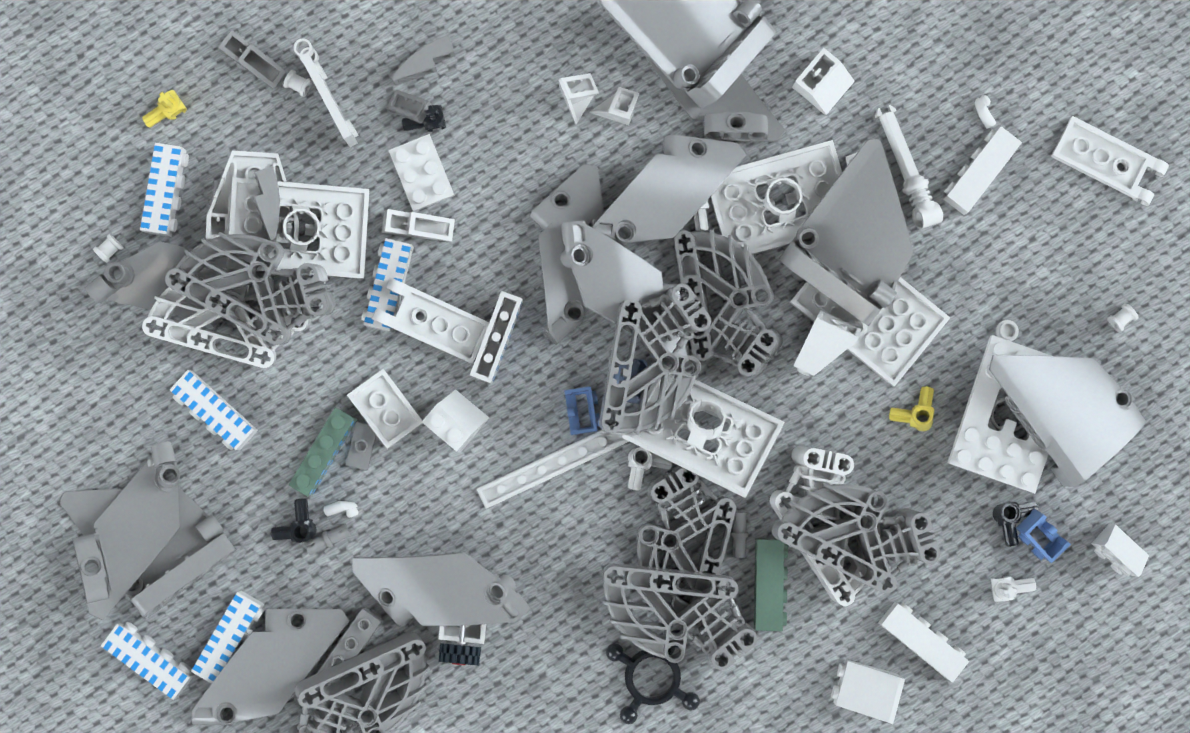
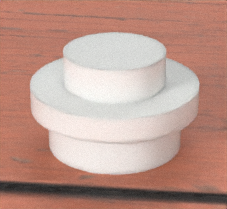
(1007, 330)

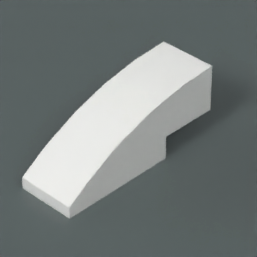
(417, 225)

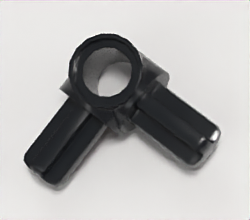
(433, 120)
(1016, 512)
(293, 531)

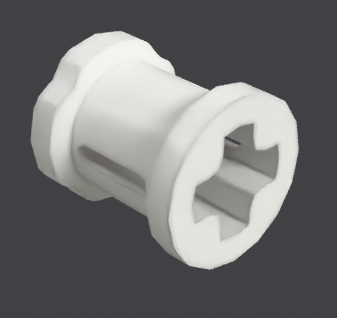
(297, 83)
(108, 248)
(1123, 318)

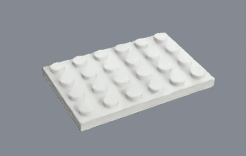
(895, 334)

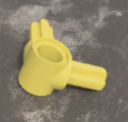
(168, 106)
(923, 408)

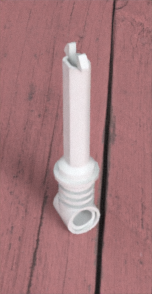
(926, 211)

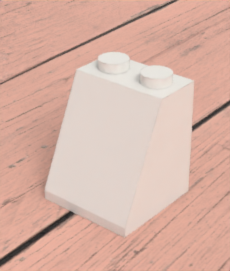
(825, 342)
(455, 420)
(868, 690)

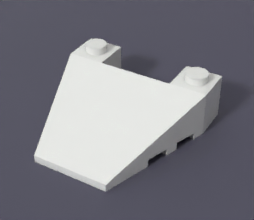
(243, 165)

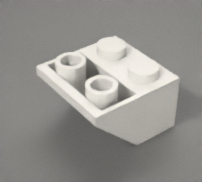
(823, 81)
(1121, 551)

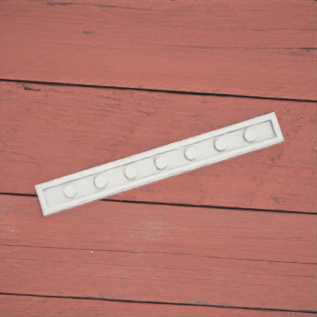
(549, 466)

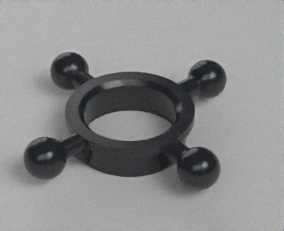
(629, 713)

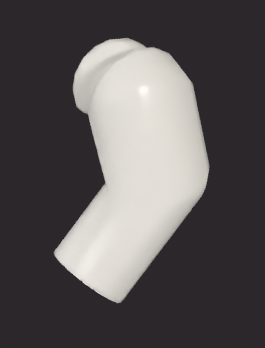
(983, 112)
(340, 506)

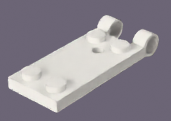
(318, 76)
(1098, 155)
(442, 324)

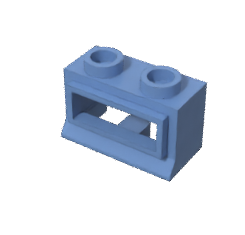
(573, 412)
(1056, 545)

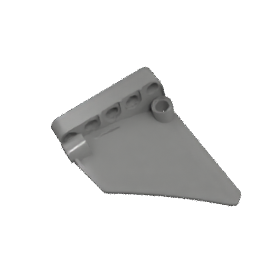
(695, 38)
(857, 238)
(185, 558)

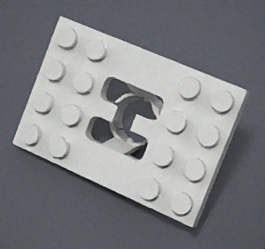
(742, 211)
(340, 229)
(740, 448)
(994, 452)

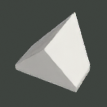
(578, 93)
(618, 106)

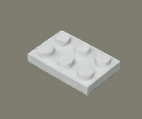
(421, 173)
(385, 409)

